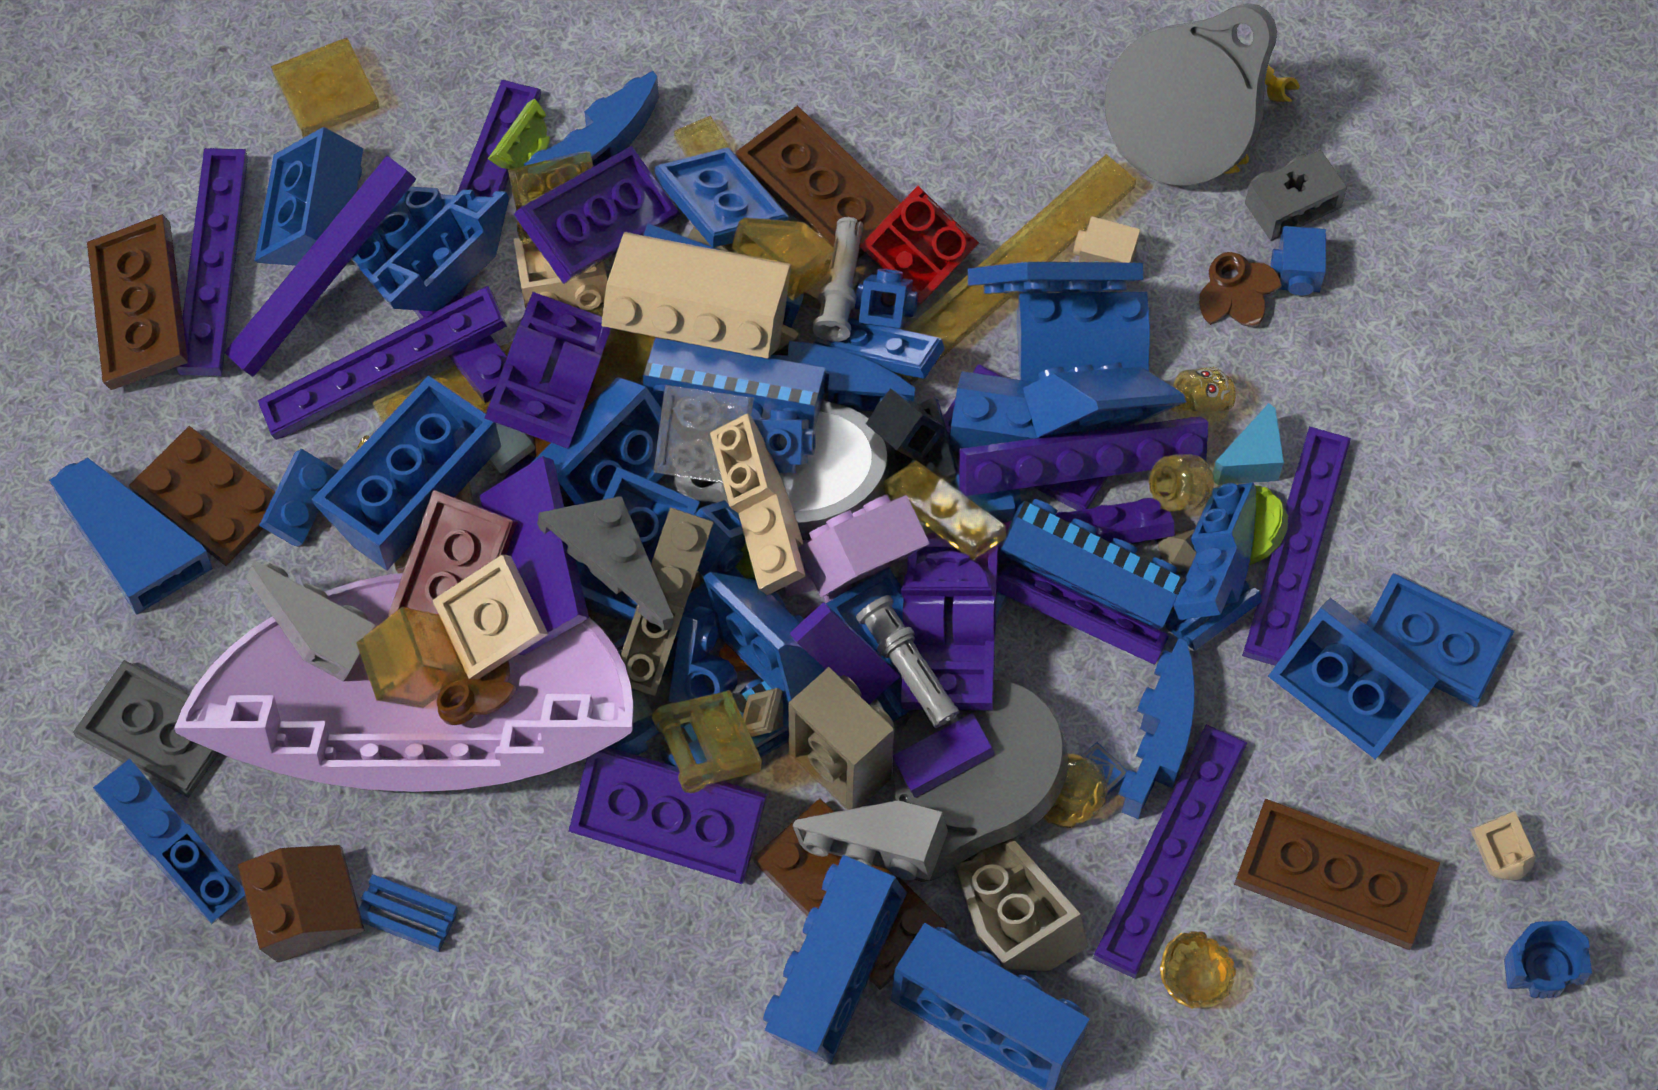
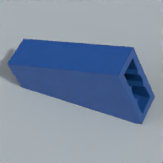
(131, 539)

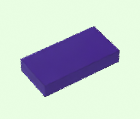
(943, 755)

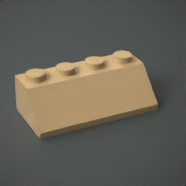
(697, 295)

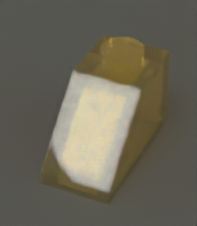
(786, 243)

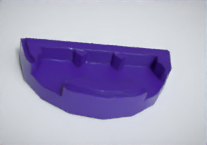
(948, 575)

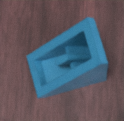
(1253, 454)

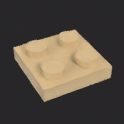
(490, 617)

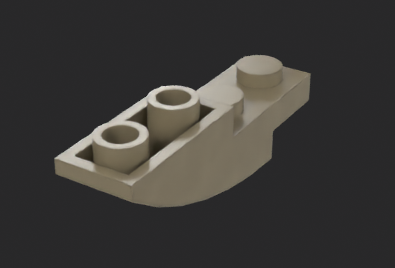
(675, 568)

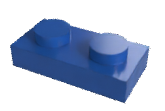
(292, 506)

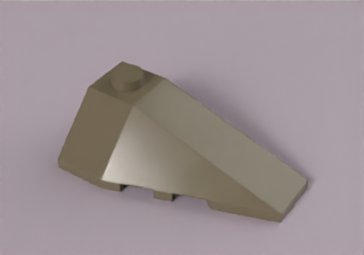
(1019, 909)

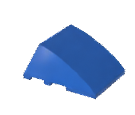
(432, 246)

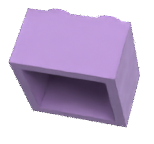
(862, 543)

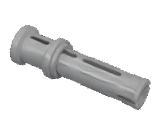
(837, 295)
(897, 644)

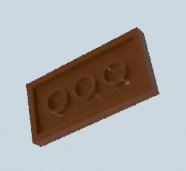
(815, 176)
(137, 302)
(1337, 874)
(801, 880)

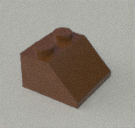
(300, 899)

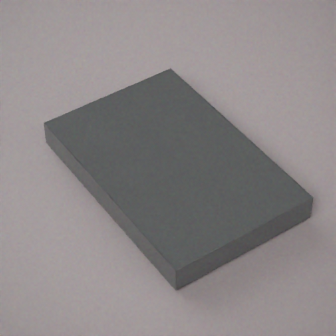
(138, 721)

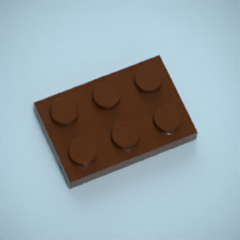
(205, 494)

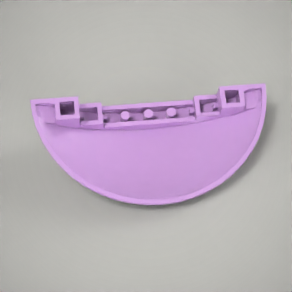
(304, 723)

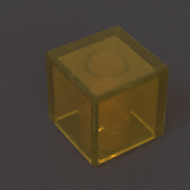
(410, 658)

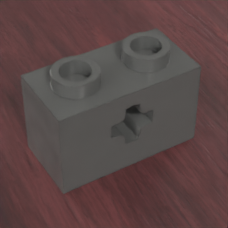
(1295, 193)

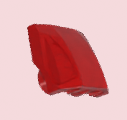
(920, 243)

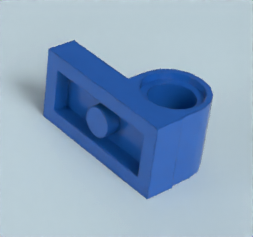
(693, 660)

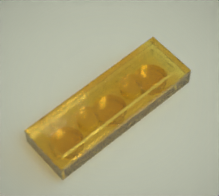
(946, 510)

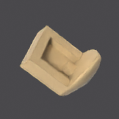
(1504, 847)

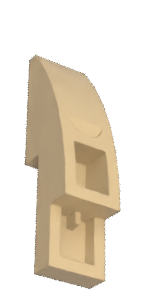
(762, 503)

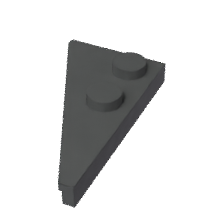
(609, 545)

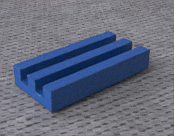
(1214, 624)
(371, 898)

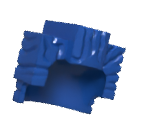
(1548, 959)

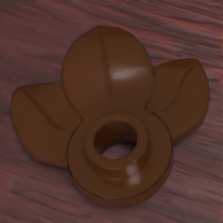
(1240, 295)
(473, 697)

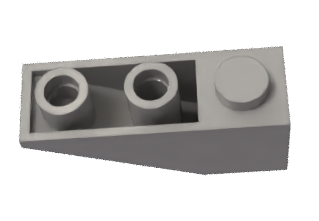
(313, 624)
(883, 835)

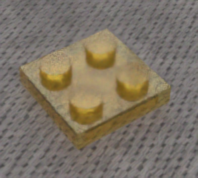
(325, 87)

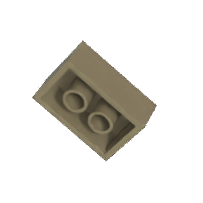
(841, 739)

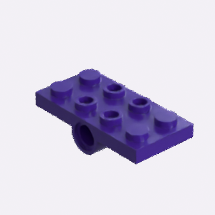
(548, 370)
(955, 635)

